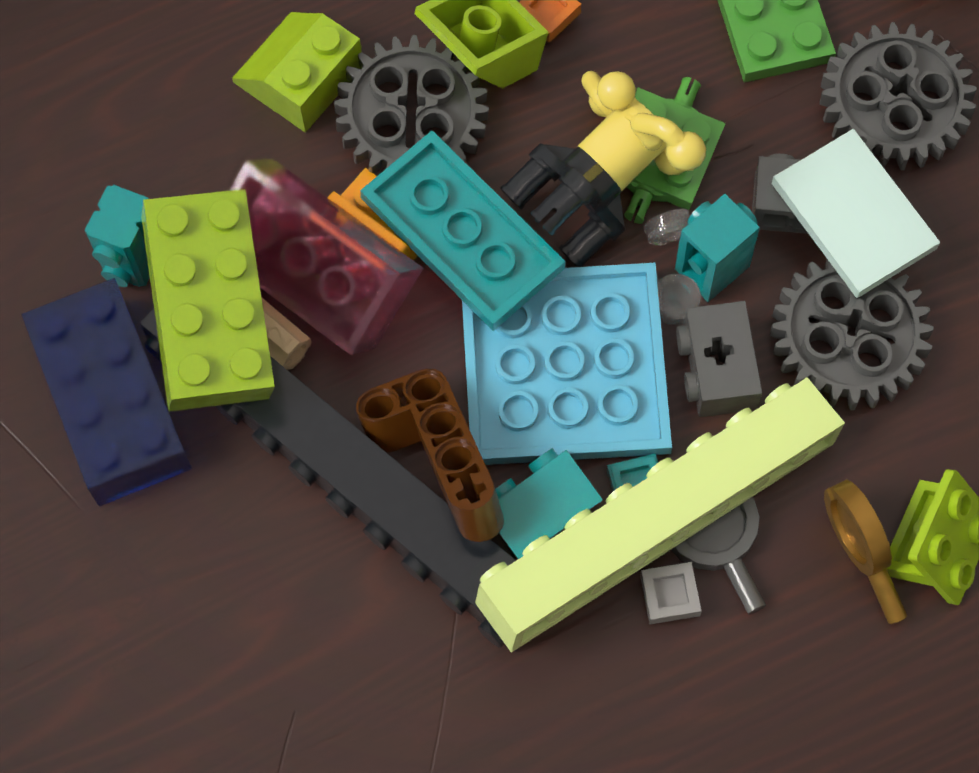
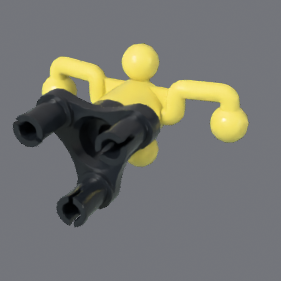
(603, 165)

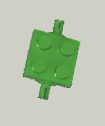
(682, 188)

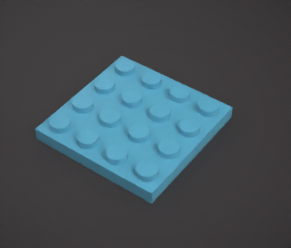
(572, 370)

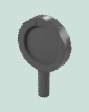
(723, 547)

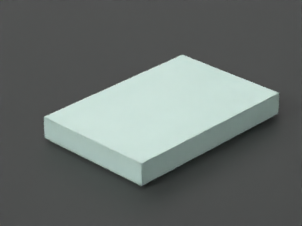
(855, 213)

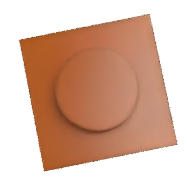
(553, 14)

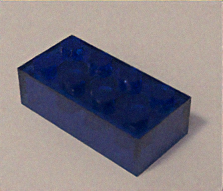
(106, 392)

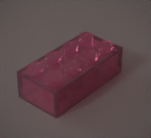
(323, 258)

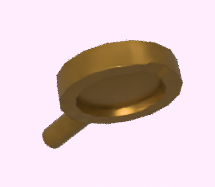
(864, 542)

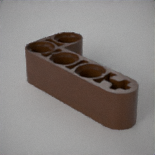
(426, 411)

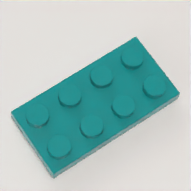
(463, 230)

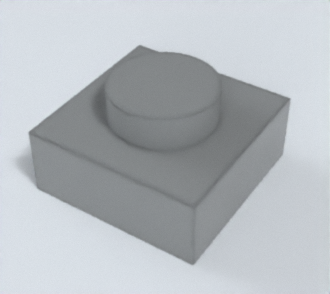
(670, 593)

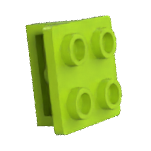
(939, 537)

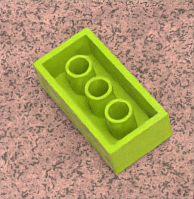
(207, 300)

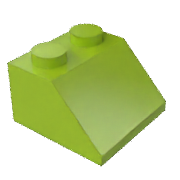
(488, 36)
(300, 67)

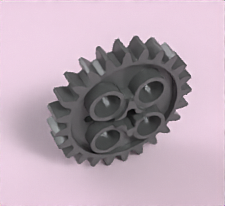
(898, 94)
(368, 108)
(842, 371)

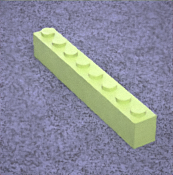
(656, 514)

